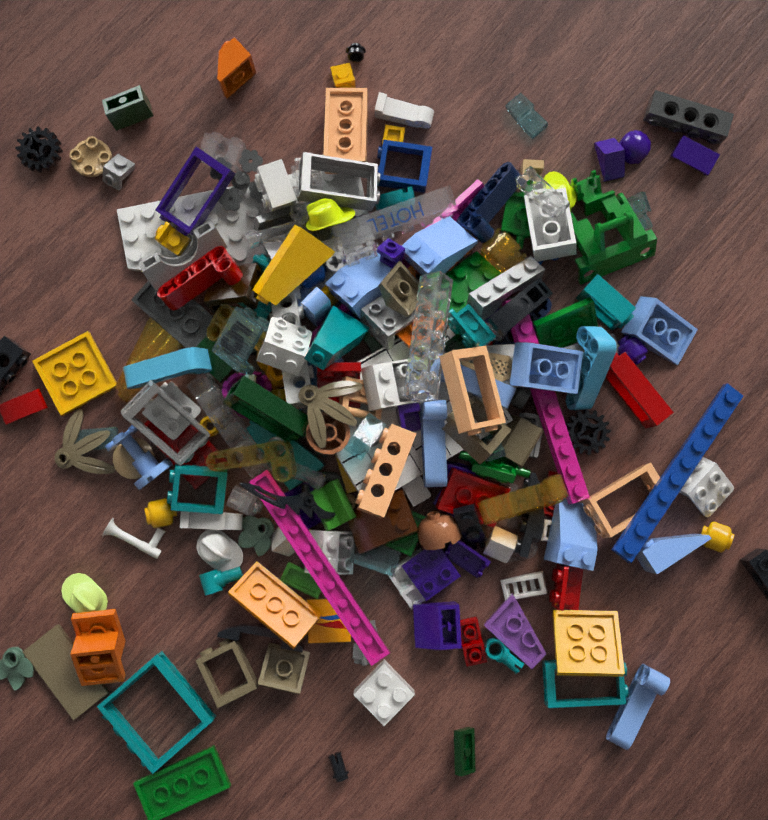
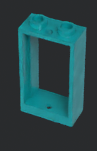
(550, 691)

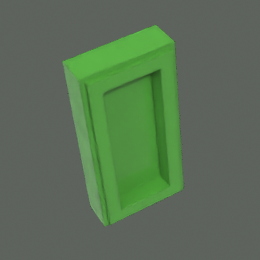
(296, 578)

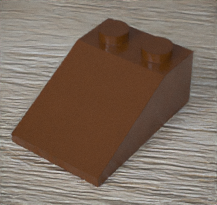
(374, 532)

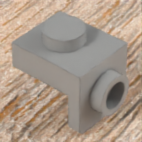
(117, 170)

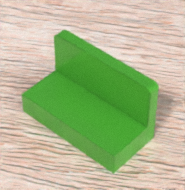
(333, 499)

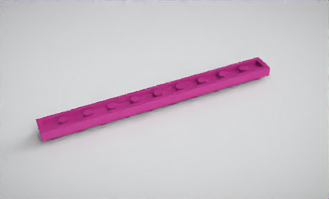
(554, 425)
(323, 573)

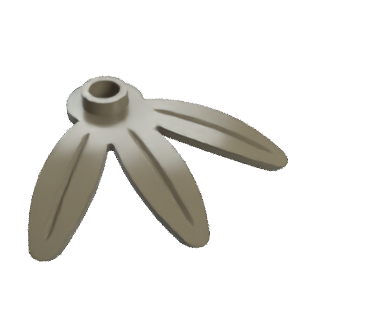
(321, 401)
(75, 451)

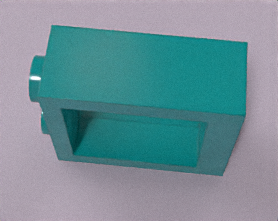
(609, 304)
(220, 489)

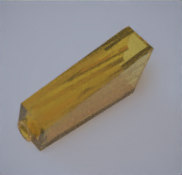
(152, 343)

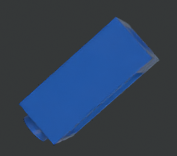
(398, 182)

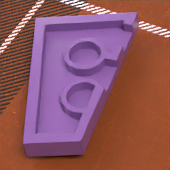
(514, 630)

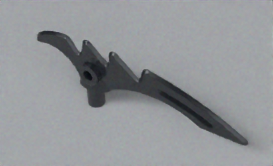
(301, 501)

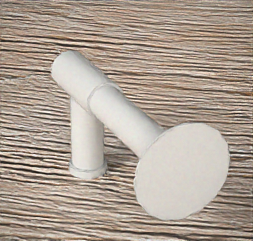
(149, 549)

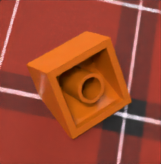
(234, 67)

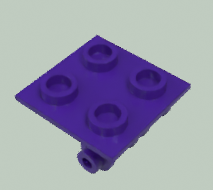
(431, 572)

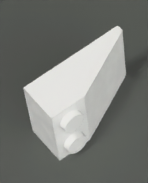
(550, 236)

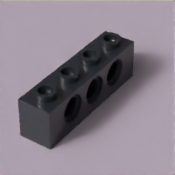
(17, 359)
(757, 566)

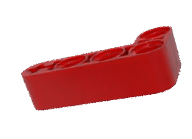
(199, 277)

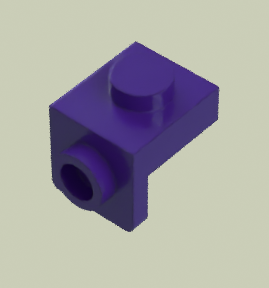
(390, 252)

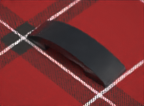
(235, 633)

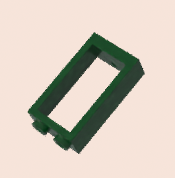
(266, 410)

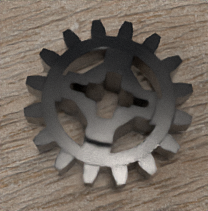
(30, 149)
(591, 439)

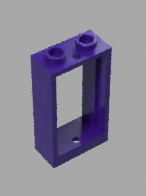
(181, 181)

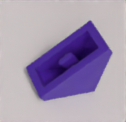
(611, 159)

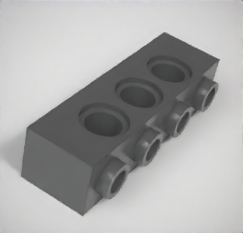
(719, 120)

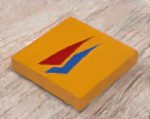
(329, 626)

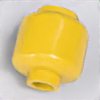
(159, 513)
(720, 537)

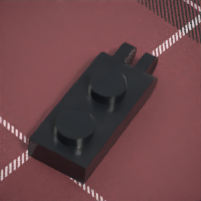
(470, 525)

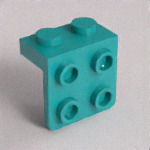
(470, 327)

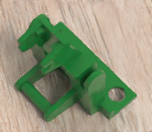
(592, 242)

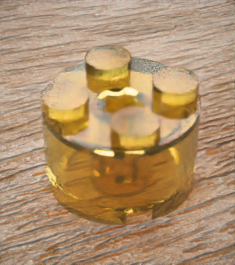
(502, 251)

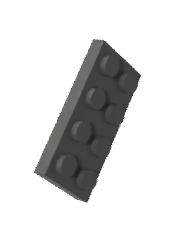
(185, 324)

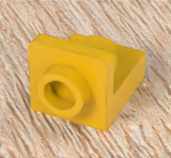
(343, 76)
(172, 239)

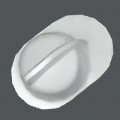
(219, 550)

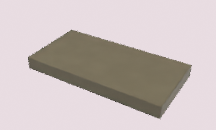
(54, 664)

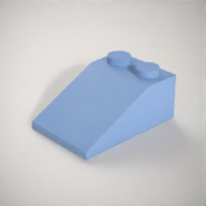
(438, 246)
(358, 284)
(660, 329)
(546, 367)
(572, 537)
(664, 551)

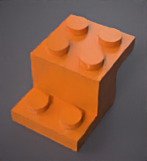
(98, 647)

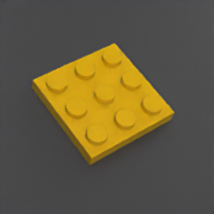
(75, 373)
(587, 643)

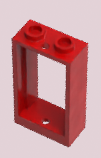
(637, 391)

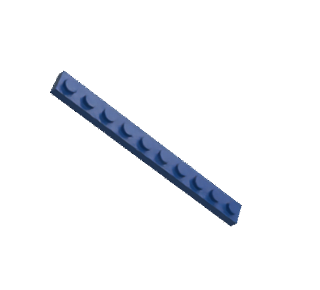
(677, 473)

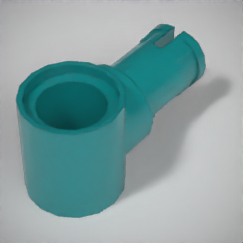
(216, 580)
(503, 655)

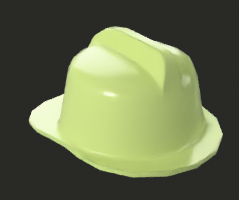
(83, 594)

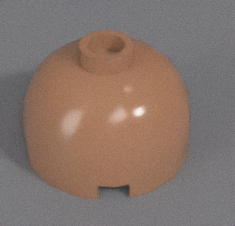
(336, 434)
(437, 530)

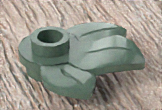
(253, 535)
(16, 669)

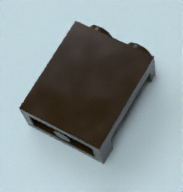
(222, 293)

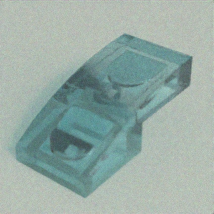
(524, 114)

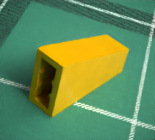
(291, 265)

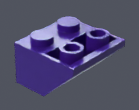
(437, 625)

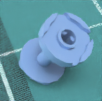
(144, 462)

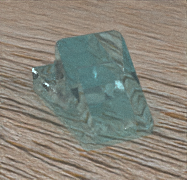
(365, 436)

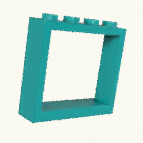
(125, 730)

